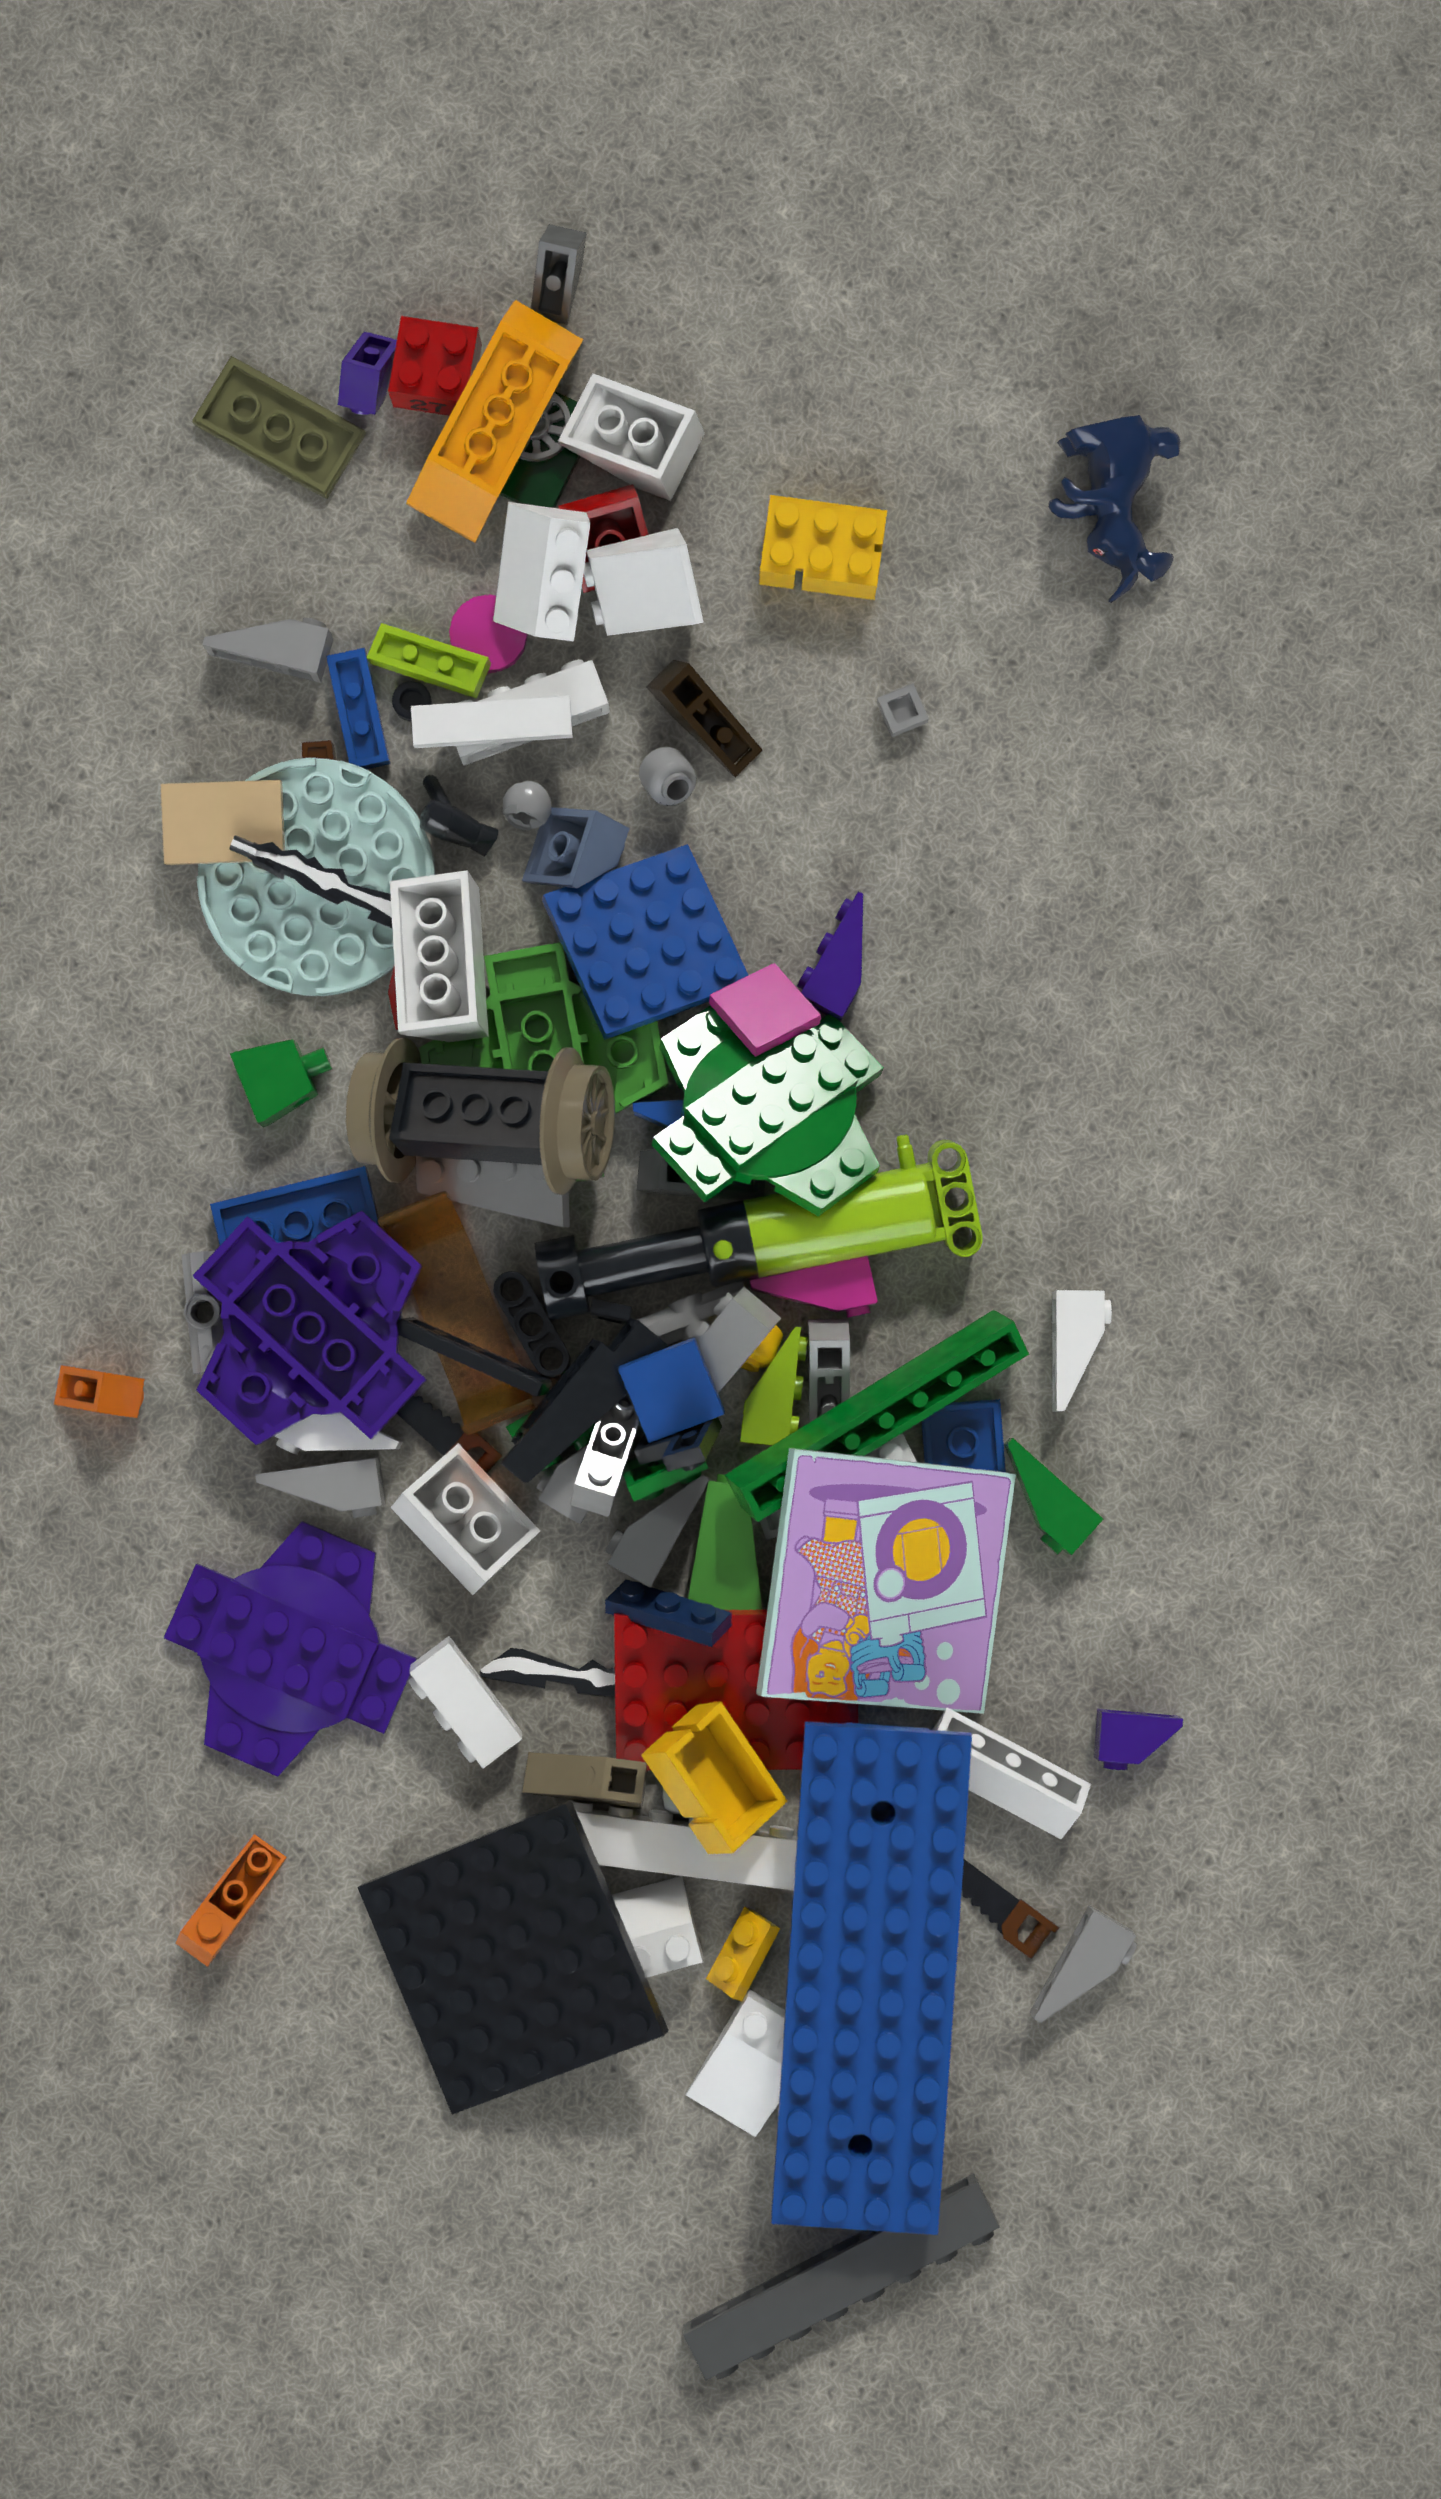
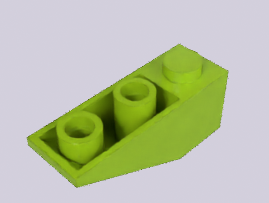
(770, 1404)

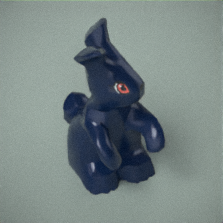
(1118, 465)

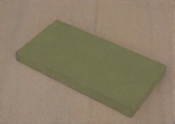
(279, 427)

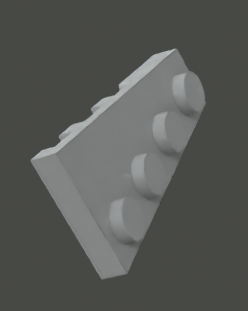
(494, 1186)

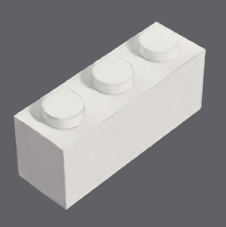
(464, 1703)

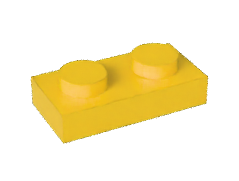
(743, 1953)

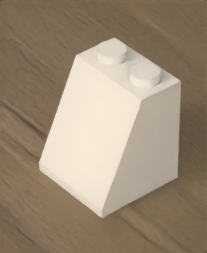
(643, 584)

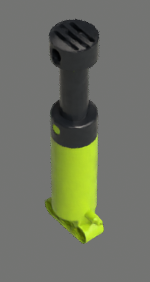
(774, 1235)

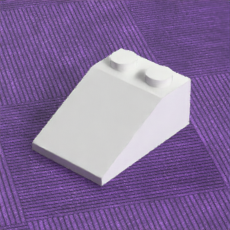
(633, 435)
(744, 2065)

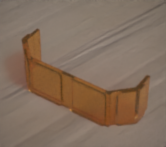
(458, 1301)

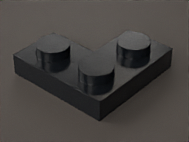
(682, 1449)

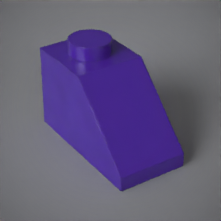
(366, 373)
(1131, 1736)

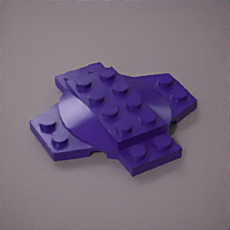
(309, 1328)
(290, 1648)

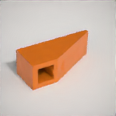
(230, 1900)

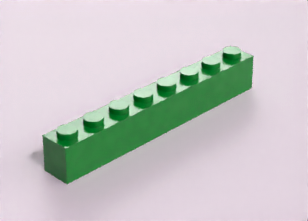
(885, 1407)

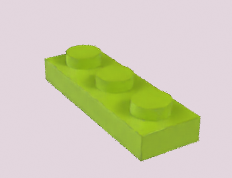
(429, 660)

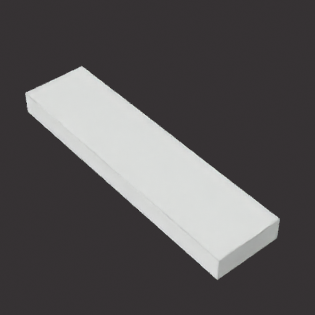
(491, 721)

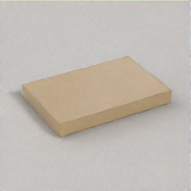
(206, 816)

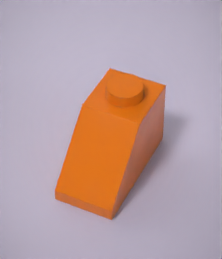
(99, 1391)

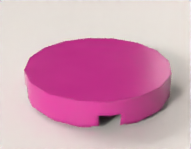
(476, 632)

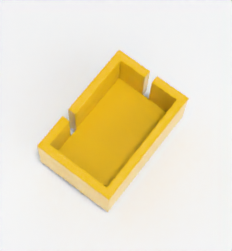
(827, 541)
(714, 1778)

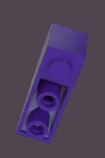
(839, 971)

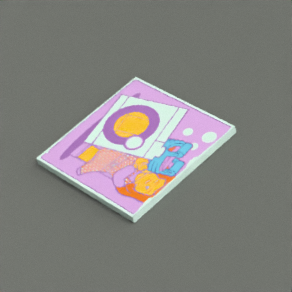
(885, 1582)

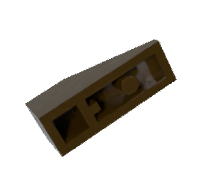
(704, 716)

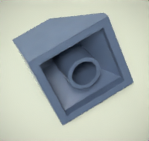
(574, 848)

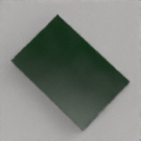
(545, 480)

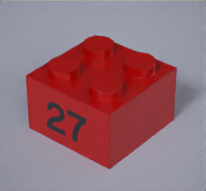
(432, 364)

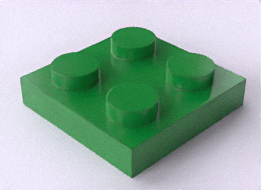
(650, 1479)

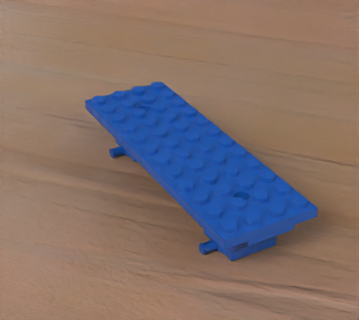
(871, 1977)

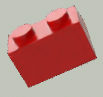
(612, 517)

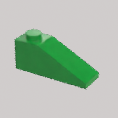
(1054, 1506)

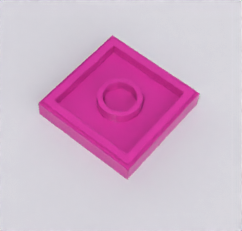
(764, 1009)

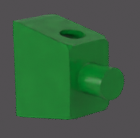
(278, 1077)

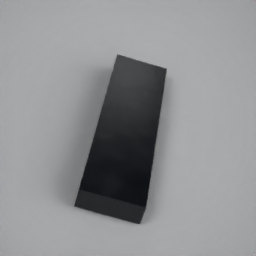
(474, 1356)

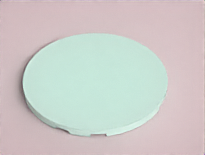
(296, 936)

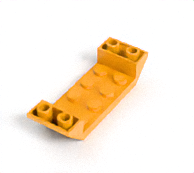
(493, 420)

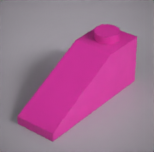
(830, 1286)

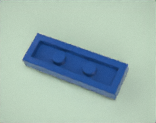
(358, 709)

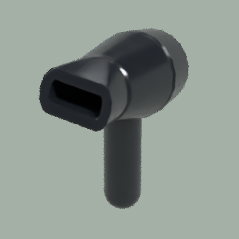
(451, 823)

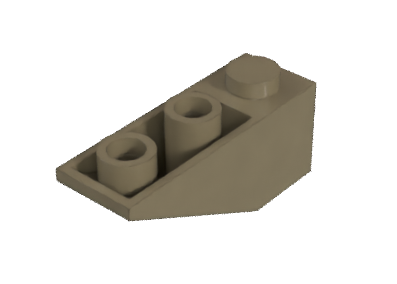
(586, 1778)

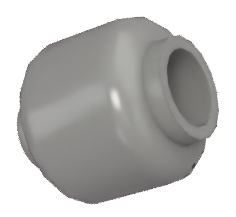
(667, 776)

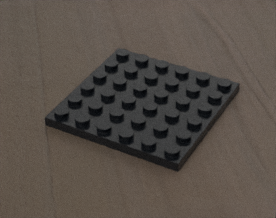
(513, 1958)

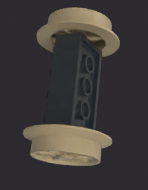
(481, 1114)

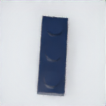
(669, 1612)

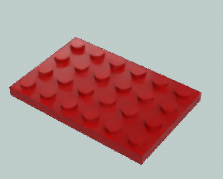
(668, 1675)

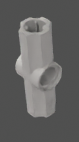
(687, 1314)
(207, 1335)

